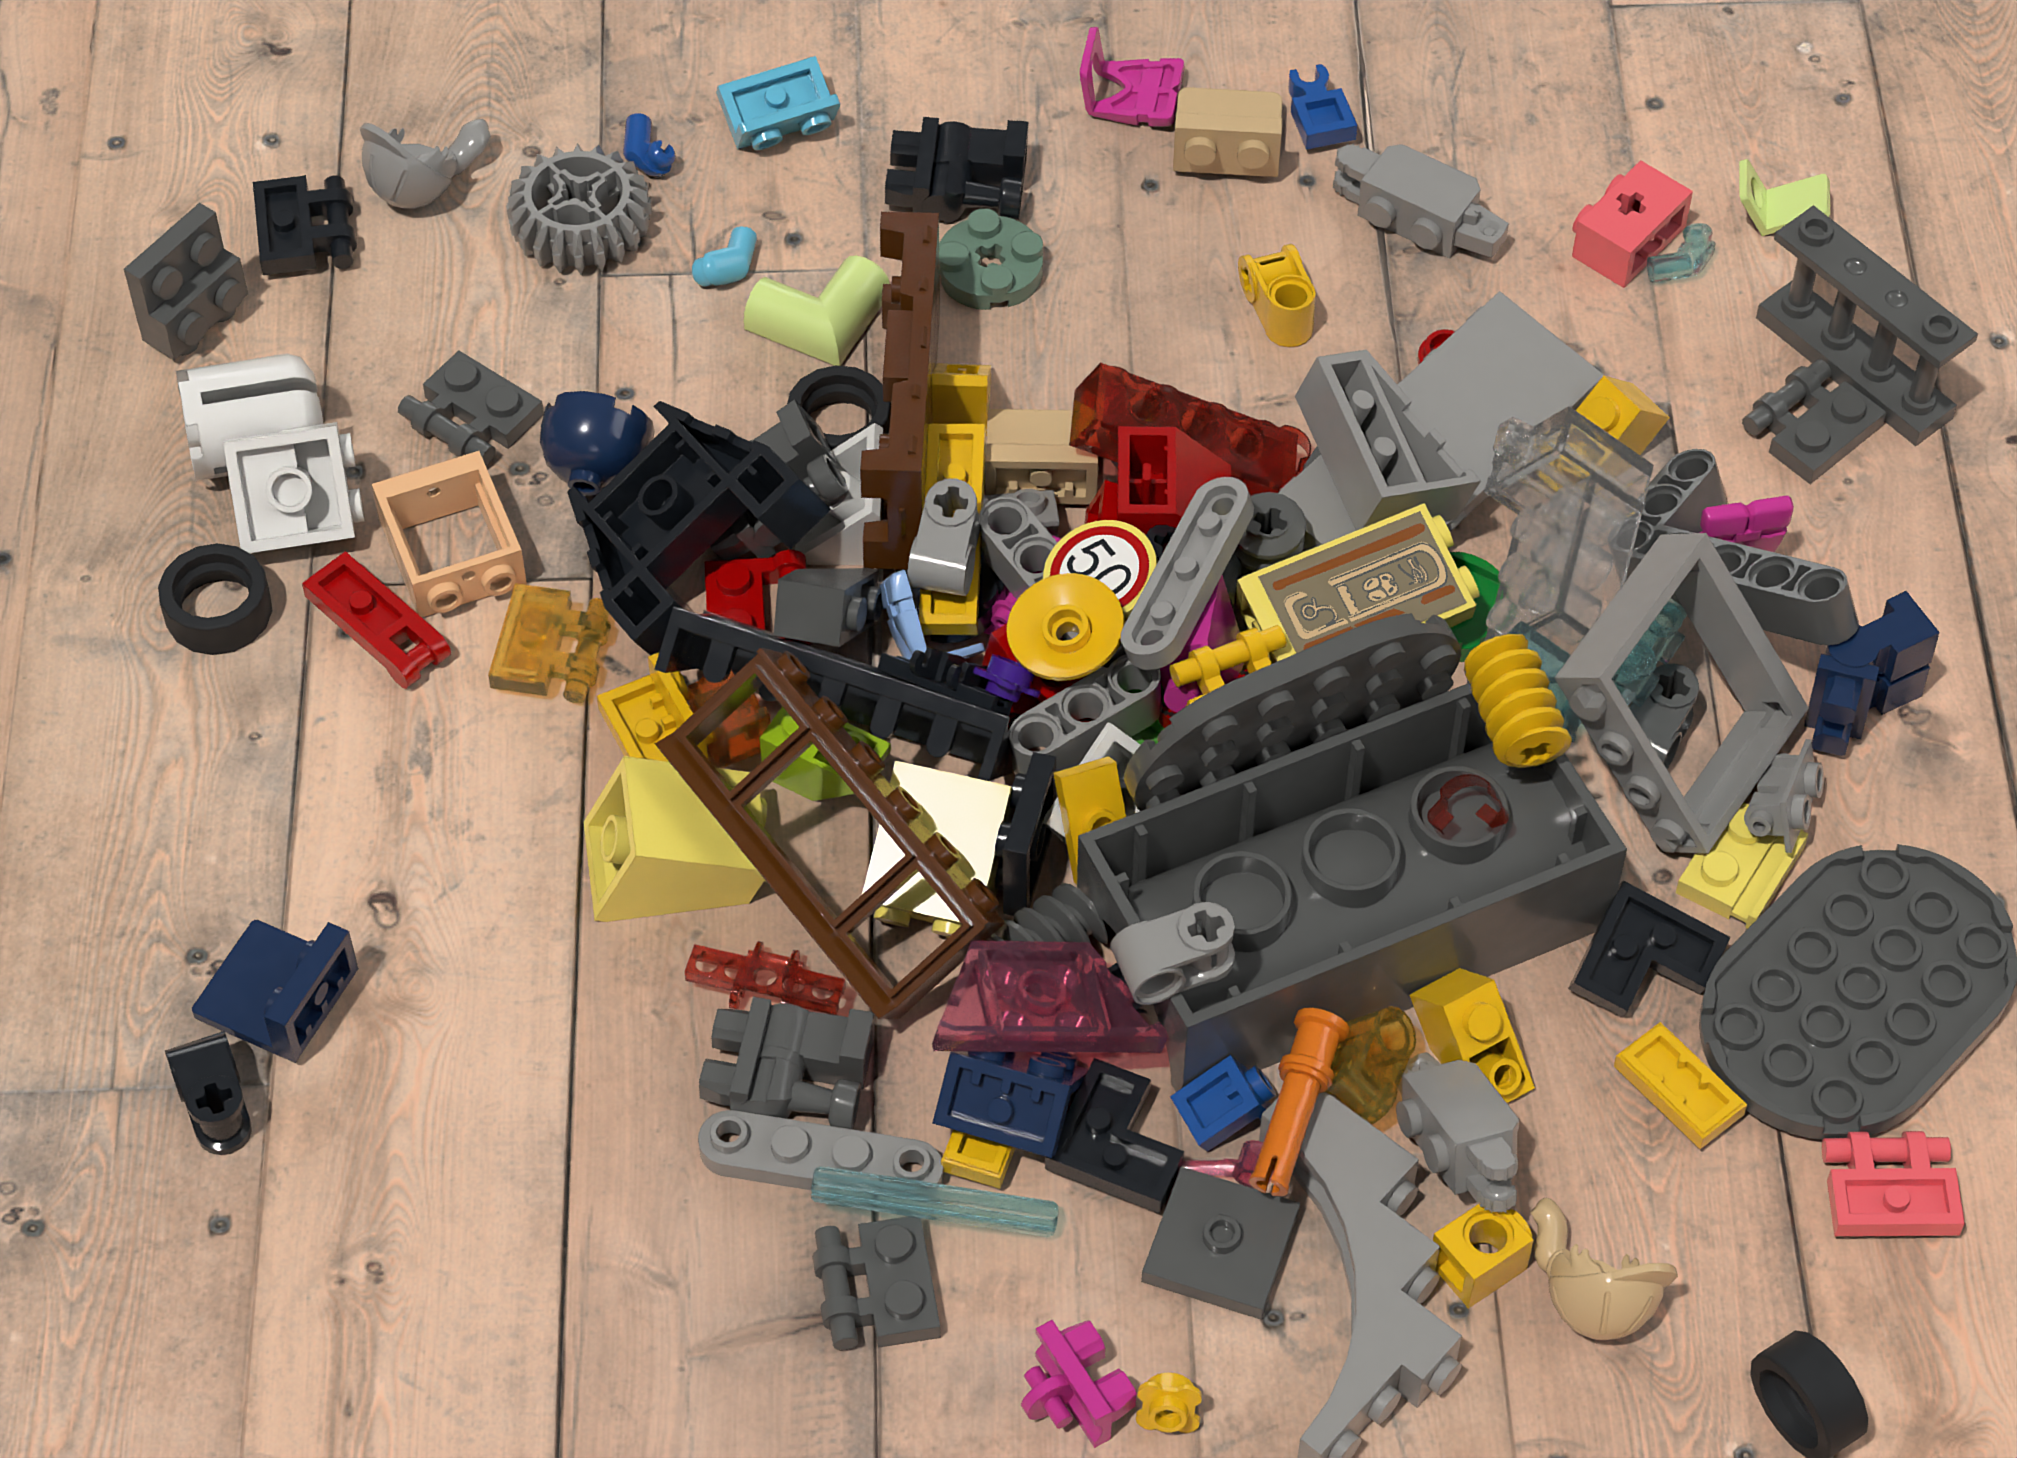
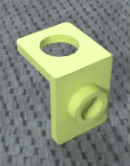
(1780, 204)

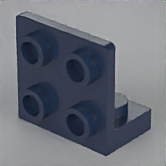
(278, 987)
(1009, 1096)

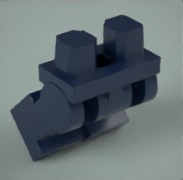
(1876, 668)

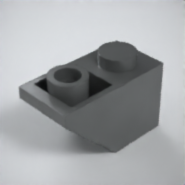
(827, 604)

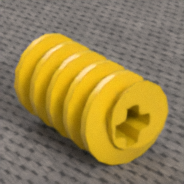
(1516, 702)

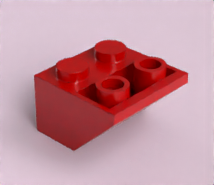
(1160, 475)

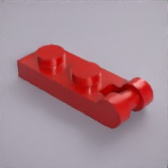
(375, 618)

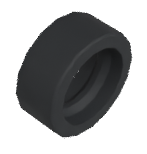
(846, 386)
(208, 565)
(1809, 1395)

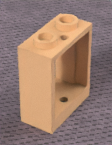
(459, 486)

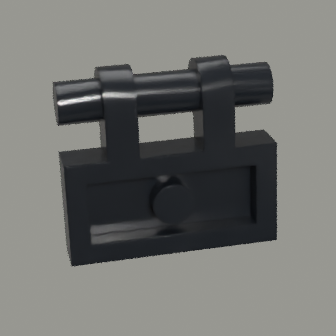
(285, 224)

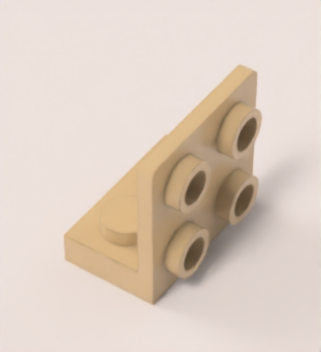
(1034, 453)

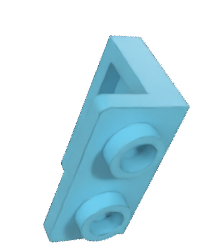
(777, 104)

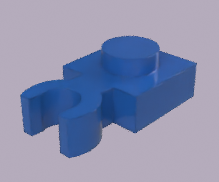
(1320, 114)

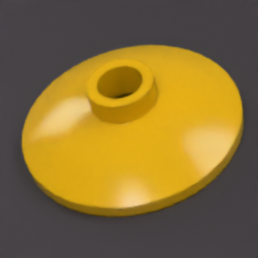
(1062, 606)

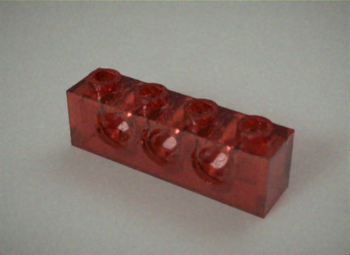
(1112, 397)

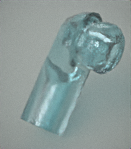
(1688, 260)

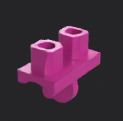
(1064, 1360)

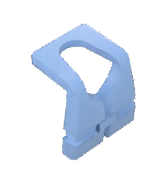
(904, 620)

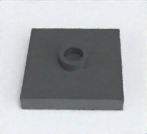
(1220, 1242)

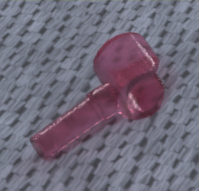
(1239, 1169)

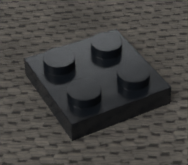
(1026, 839)

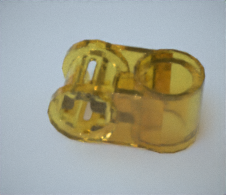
(1373, 1062)

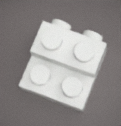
(293, 487)

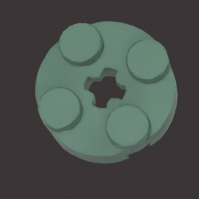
(997, 237)

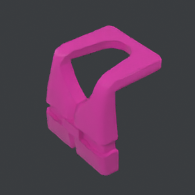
(1148, 86)
(1756, 525)

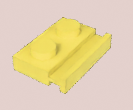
(1739, 871)

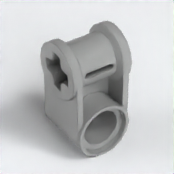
(946, 545)
(1170, 953)

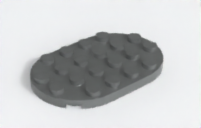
(1296, 705)
(1858, 991)

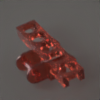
(787, 969)

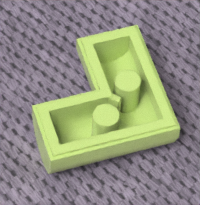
(820, 325)

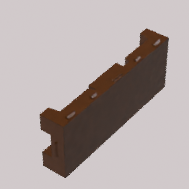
(911, 346)

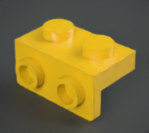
(647, 712)

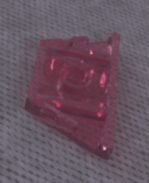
(1042, 1001)

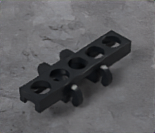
(936, 667)

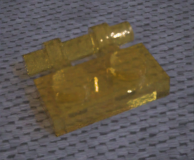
(532, 638)

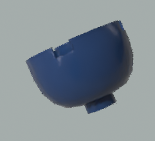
(590, 439)

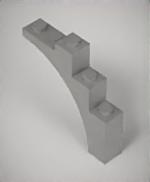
(1396, 1344)

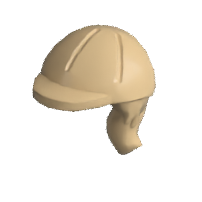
(1589, 1292)

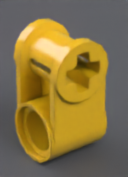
(1280, 295)

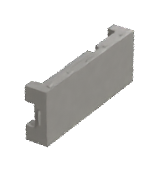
(1473, 382)

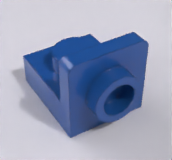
(1223, 1101)

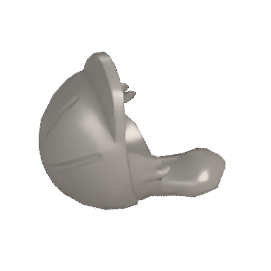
(416, 173)

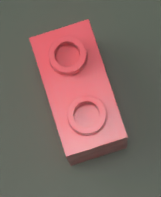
(1631, 223)

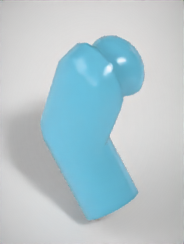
(729, 263)

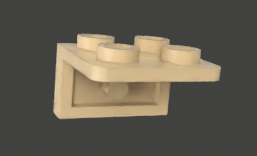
(1228, 132)

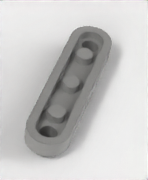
(1187, 573)
(790, 1150)

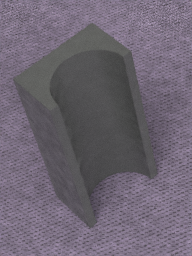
(1346, 883)

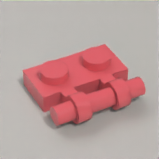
(1892, 1200)

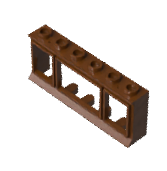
(894, 809)

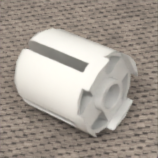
(243, 402)

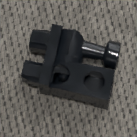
(958, 168)

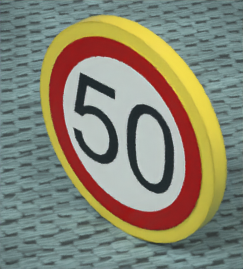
(1109, 552)

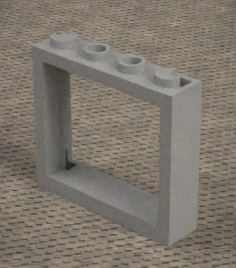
(1744, 655)

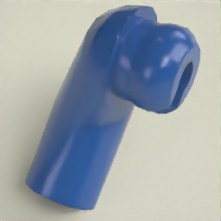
(638, 148)

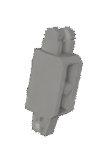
(1418, 199)
(1461, 1128)

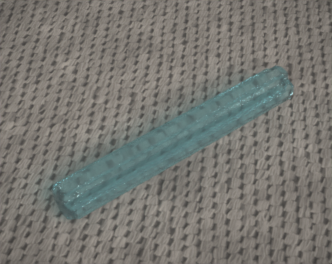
(934, 1201)

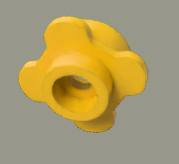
(1169, 1404)

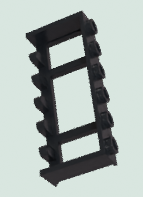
(857, 688)

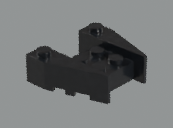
(674, 507)

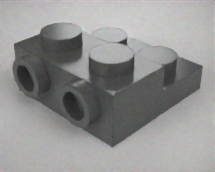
(185, 284)

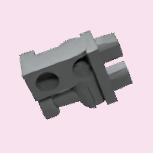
(807, 452)
(782, 1047)

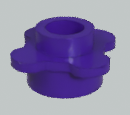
(1007, 678)

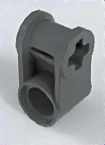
(1668, 709)

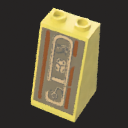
(1359, 579)

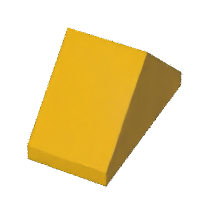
(961, 393)

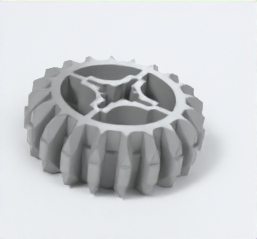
(566, 205)

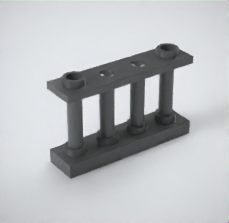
(1854, 356)

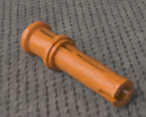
(1304, 1075)

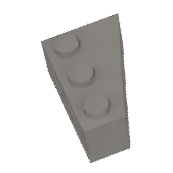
(1376, 445)

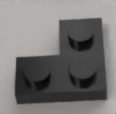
(1642, 935)
(1103, 1150)

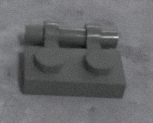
(478, 397)
(1825, 432)
(897, 1280)

